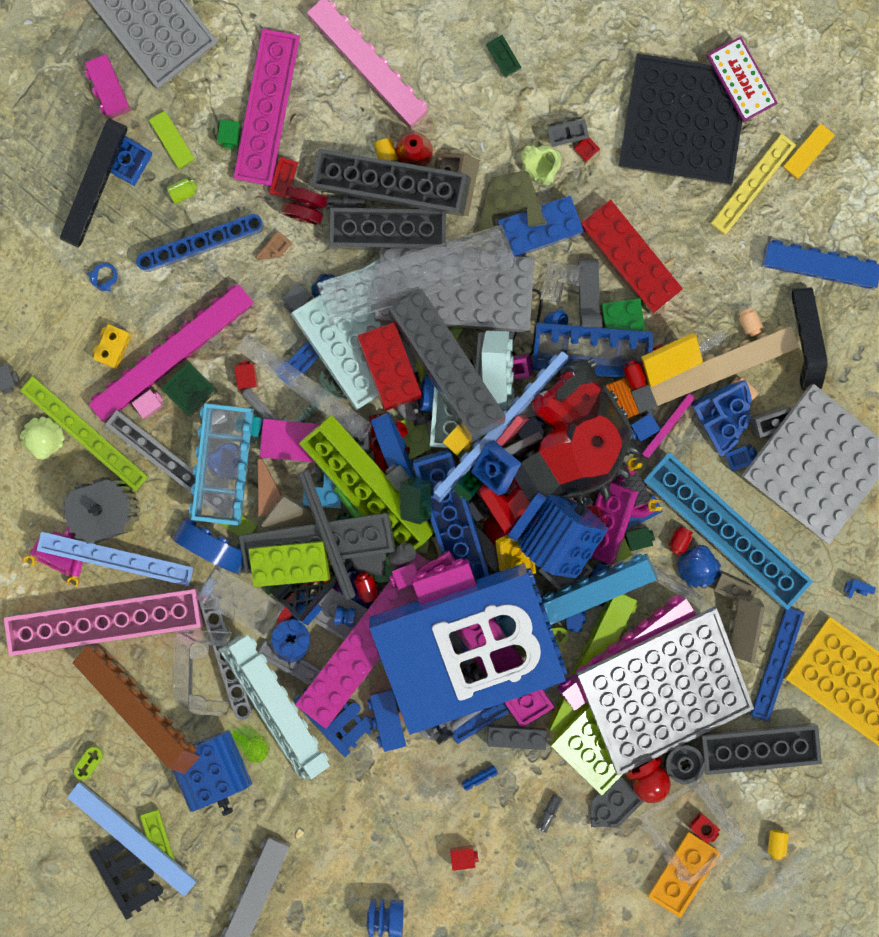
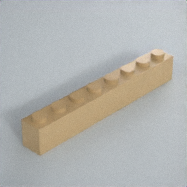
(727, 364)

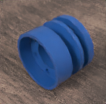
(385, 919)

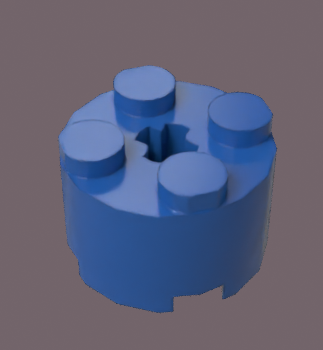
(290, 630)

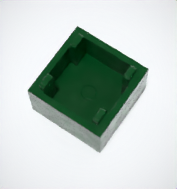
(189, 389)

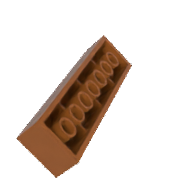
(136, 709)

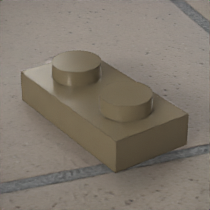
(732, 587)

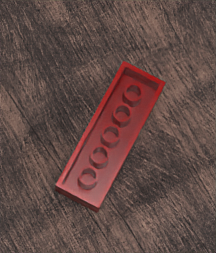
(631, 257)

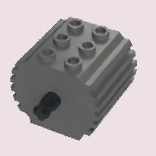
(100, 510)

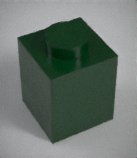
(639, 538)

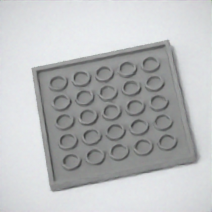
(817, 464)

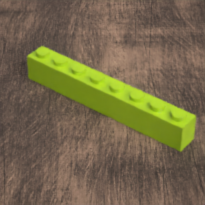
(606, 630)

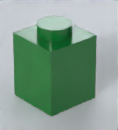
(229, 134)

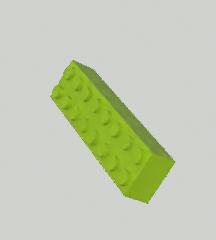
(361, 479)

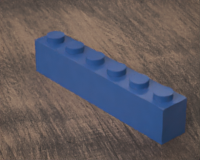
(821, 265)

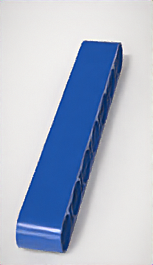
(190, 242)

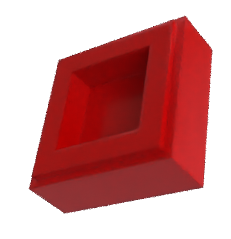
(586, 149)

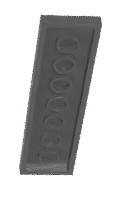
(353, 537)

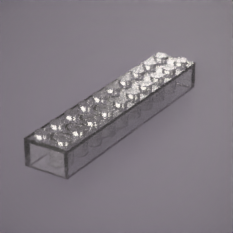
(426, 269)

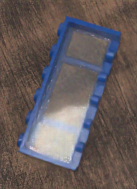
(606, 346)

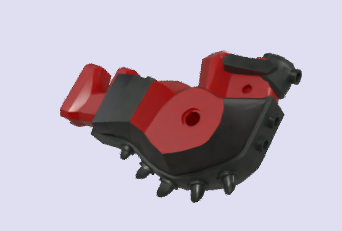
(580, 452)

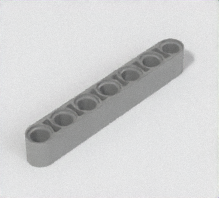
(229, 683)

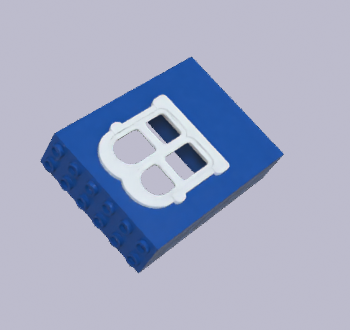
(427, 670)

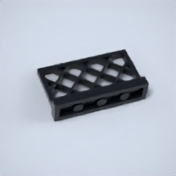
(281, 592)

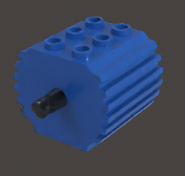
(562, 536)
(215, 774)

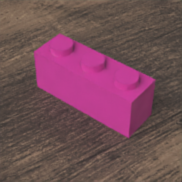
(107, 87)
(443, 580)

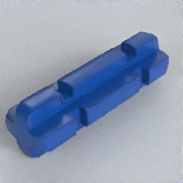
(479, 778)

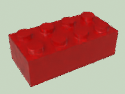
(389, 366)

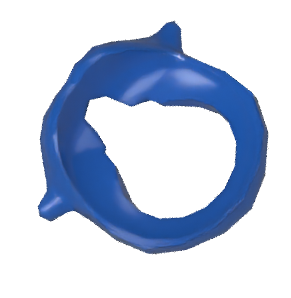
(103, 286)

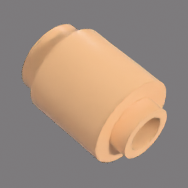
(750, 322)

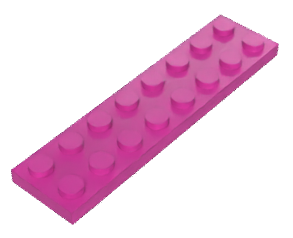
(267, 107)

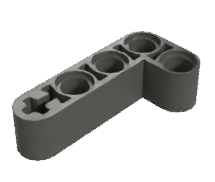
(589, 294)

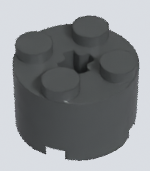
(690, 772)

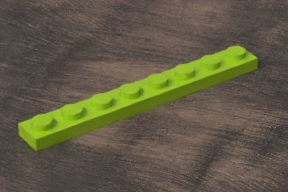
(84, 433)

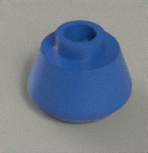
(556, 317)

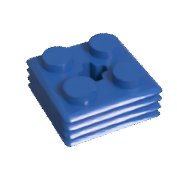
(139, 159)
(495, 467)

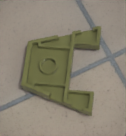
(511, 194)

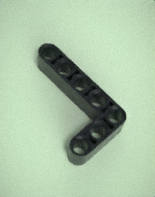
(811, 338)

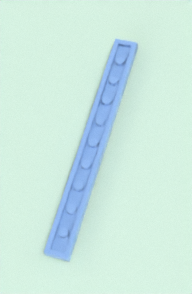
(518, 405)

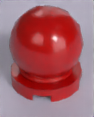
(650, 781)

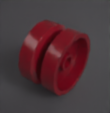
(304, 205)

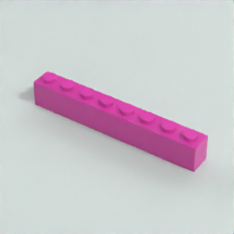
(663, 618)

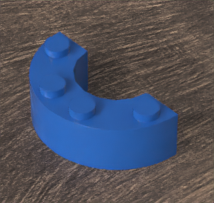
(209, 547)

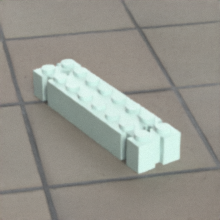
(274, 707)

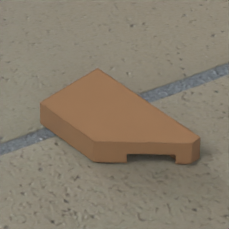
(275, 247)

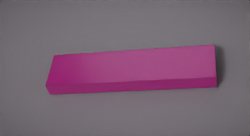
(667, 426)

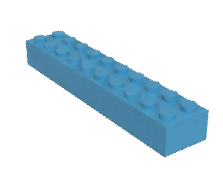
(727, 531)

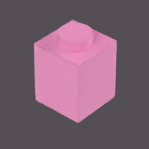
(148, 404)

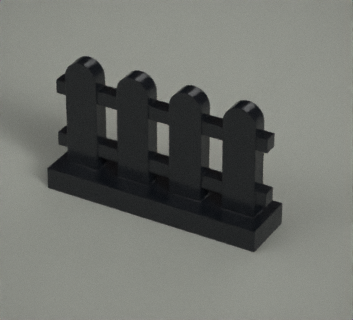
(128, 884)

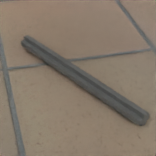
(326, 534)

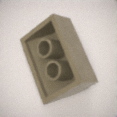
(462, 164)
(745, 627)

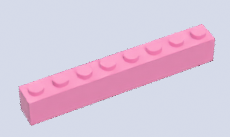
(367, 62)

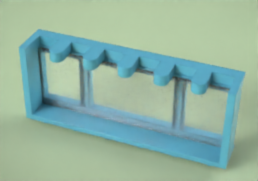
(221, 464)

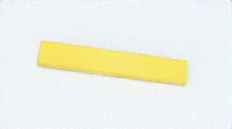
(753, 184)

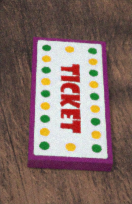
(742, 79)

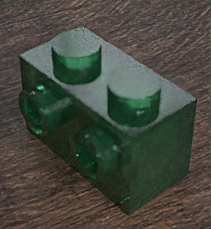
(415, 500)

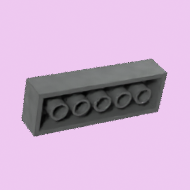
(386, 228)
(761, 748)

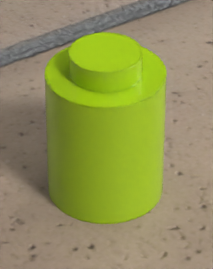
(182, 190)

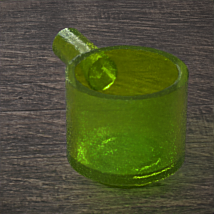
(255, 748)

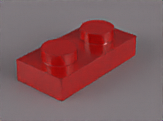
(283, 177)

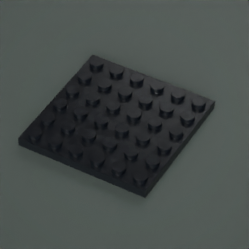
(680, 122)

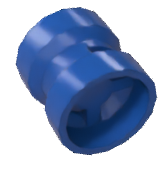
(349, 616)

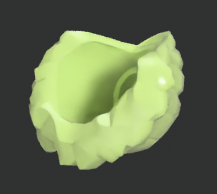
(541, 163)
(42, 437)

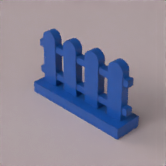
(337, 726)

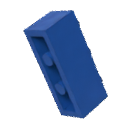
(386, 720)

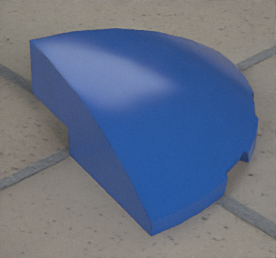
(725, 414)

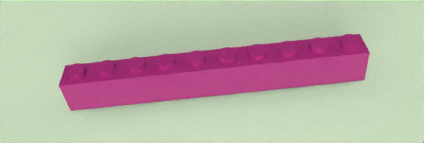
(171, 353)

